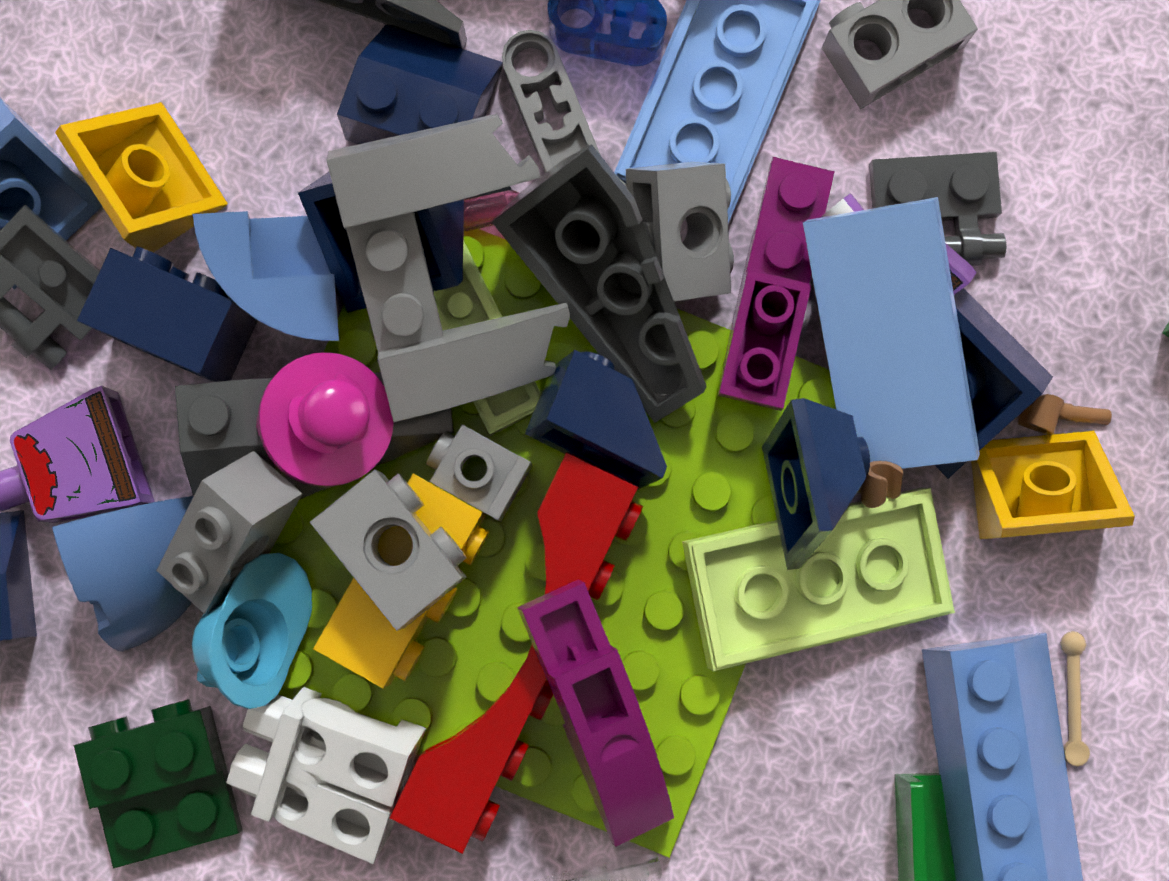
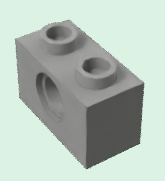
(702, 196)
(227, 526)
(353, 533)

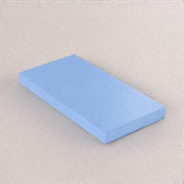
(719, 86)
(894, 332)

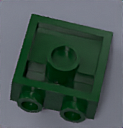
(158, 783)

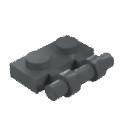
(965, 191)
(52, 276)

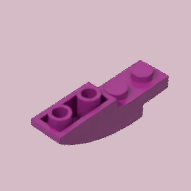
(774, 286)
(598, 711)

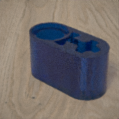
(617, 45)

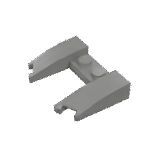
(377, 195)

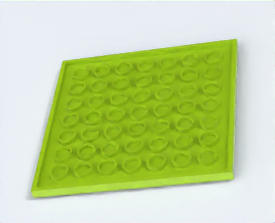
(647, 608)

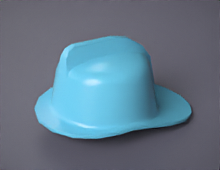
(255, 632)

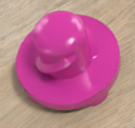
(325, 419)

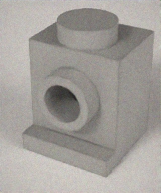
(499, 485)

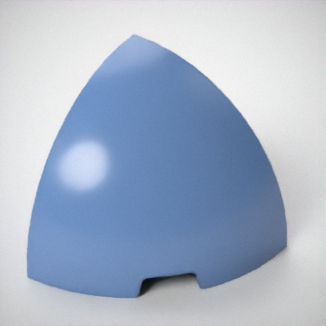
(271, 271)
(115, 566)

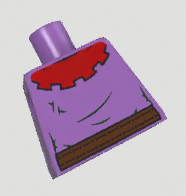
(76, 461)

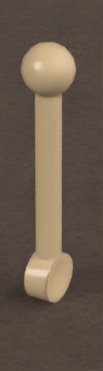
(1075, 750)

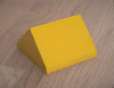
(142, 173)
(1047, 486)

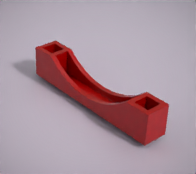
(456, 777)

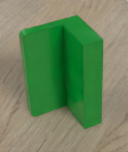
(922, 829)

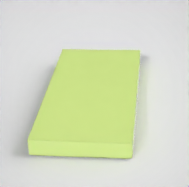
(865, 577)

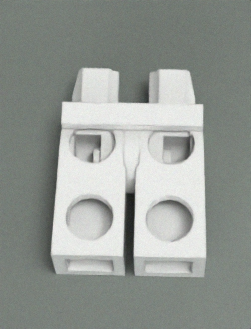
(326, 770)

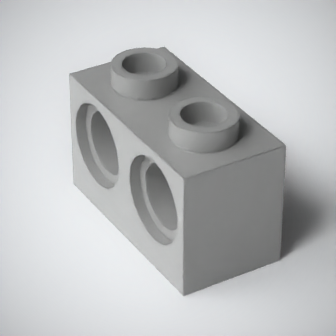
(903, 45)

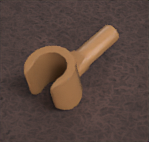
(1048, 408)
(882, 481)

